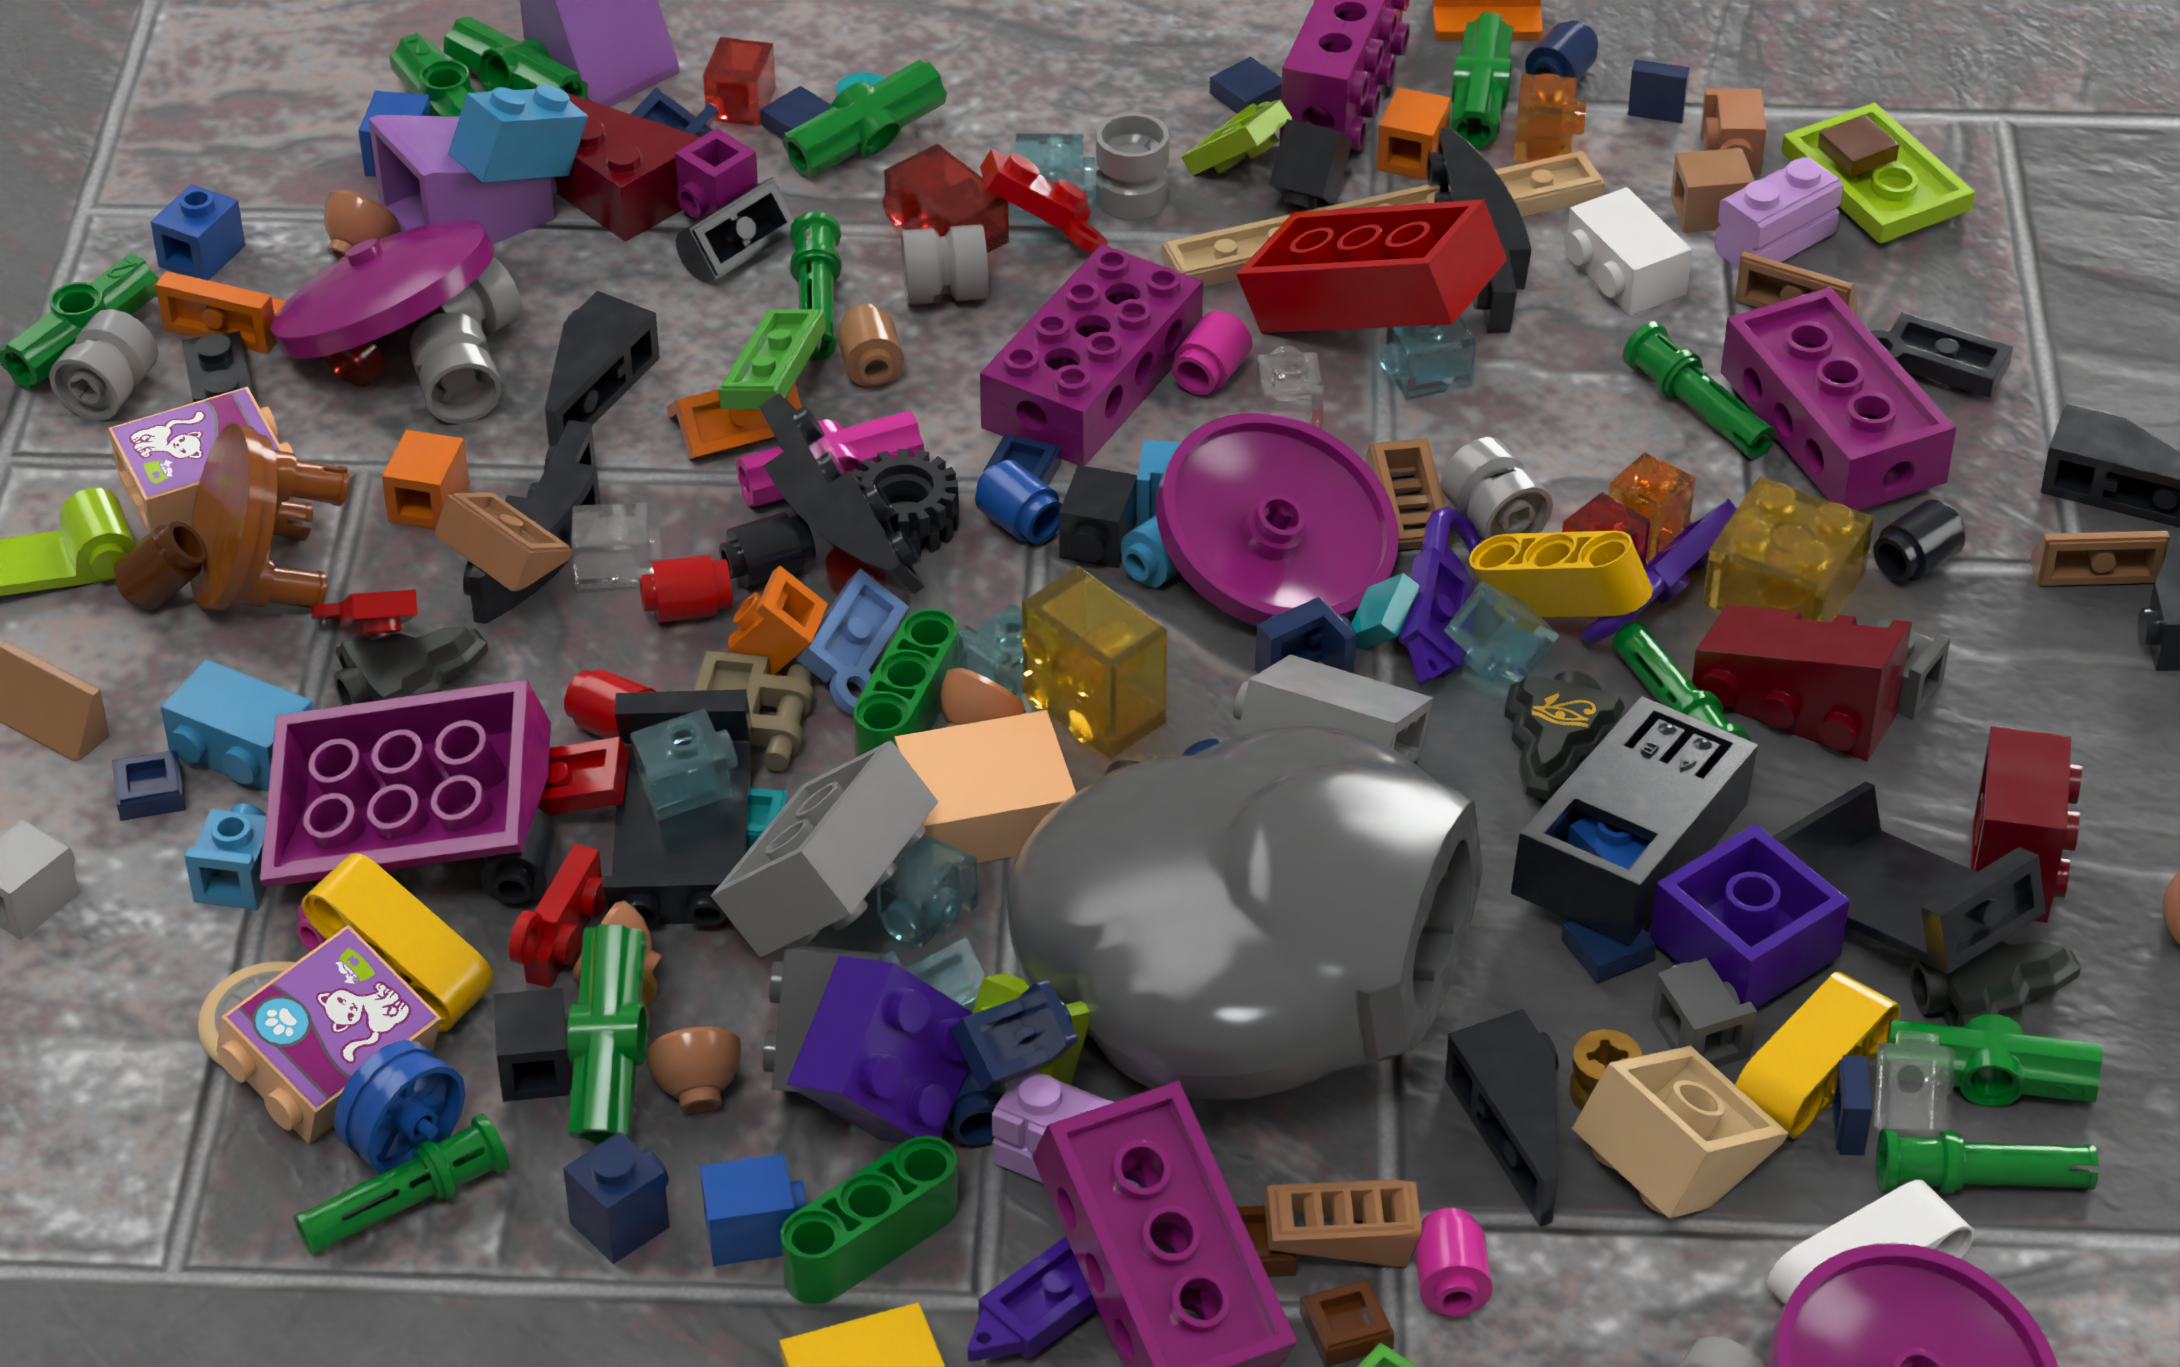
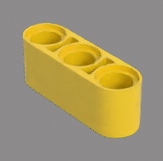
(1566, 572)
(403, 933)
(1799, 1064)

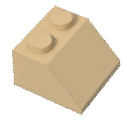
(1676, 1129)

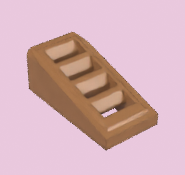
(1406, 459)
(1385, 1207)

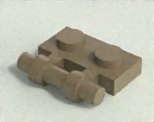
(789, 694)

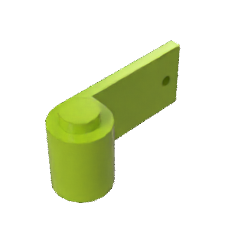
(80, 553)

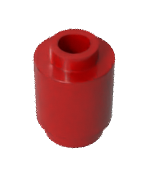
(686, 588)
(592, 700)

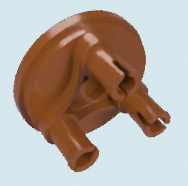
(239, 509)

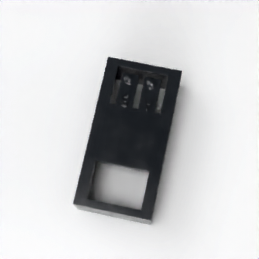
(1653, 778)

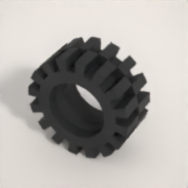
(917, 481)

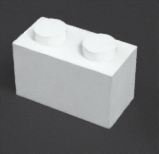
(1628, 251)

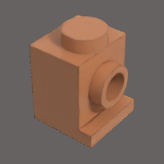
(1735, 121)

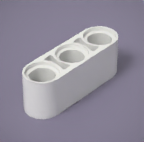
(1903, 1216)

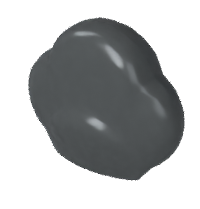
(1251, 909)

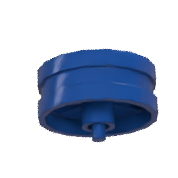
(397, 1103)

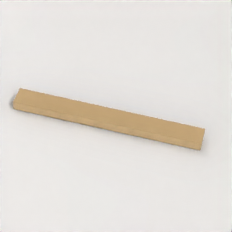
(1533, 185)

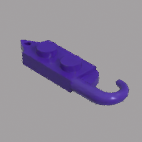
(1669, 567)
(1441, 594)
(1032, 1306)

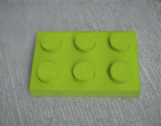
(1895, 196)

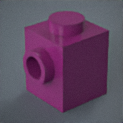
(713, 173)

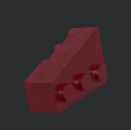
(624, 170)
(1806, 676)

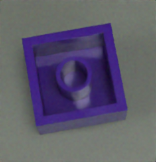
(1752, 915)
(883, 1051)

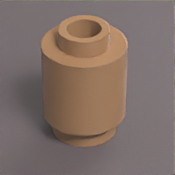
(870, 346)

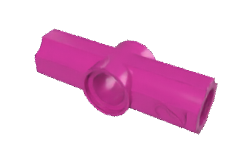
(848, 445)

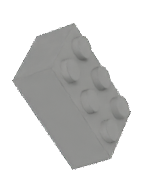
(826, 851)

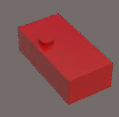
(1372, 267)

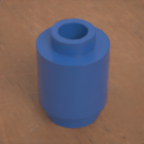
(1018, 502)

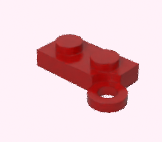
(1056, 203)
(371, 613)
(585, 776)
(553, 932)

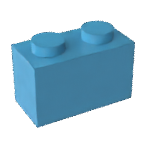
(518, 134)
(228, 721)

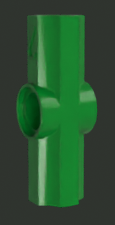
(508, 62)
(429, 72)
(1482, 80)
(864, 118)
(34, 351)
(607, 1032)
(2001, 1062)

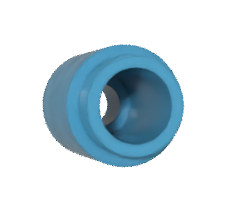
(1146, 555)

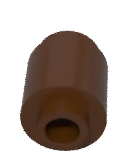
(160, 565)

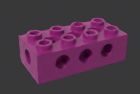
(1342, 63)
(1090, 353)
(1837, 400)
(1181, 1207)

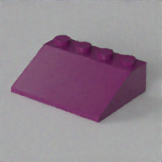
(405, 781)

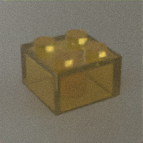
(1788, 553)
(1094, 662)

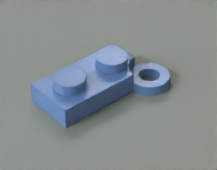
(852, 636)

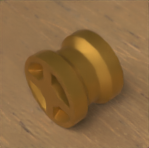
(1591, 1058)

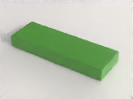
(772, 358)

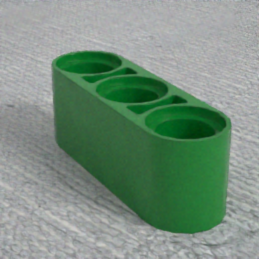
(907, 681)
(870, 1219)

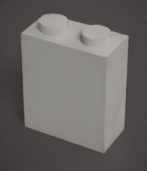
(1323, 696)

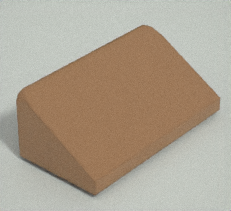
(1769, 282)
(499, 539)
(2099, 558)
(50, 704)

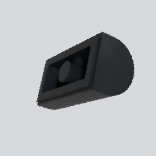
(735, 232)

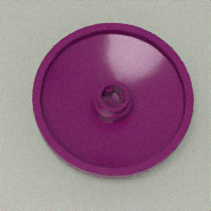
(381, 287)
(1274, 516)
(1904, 1311)

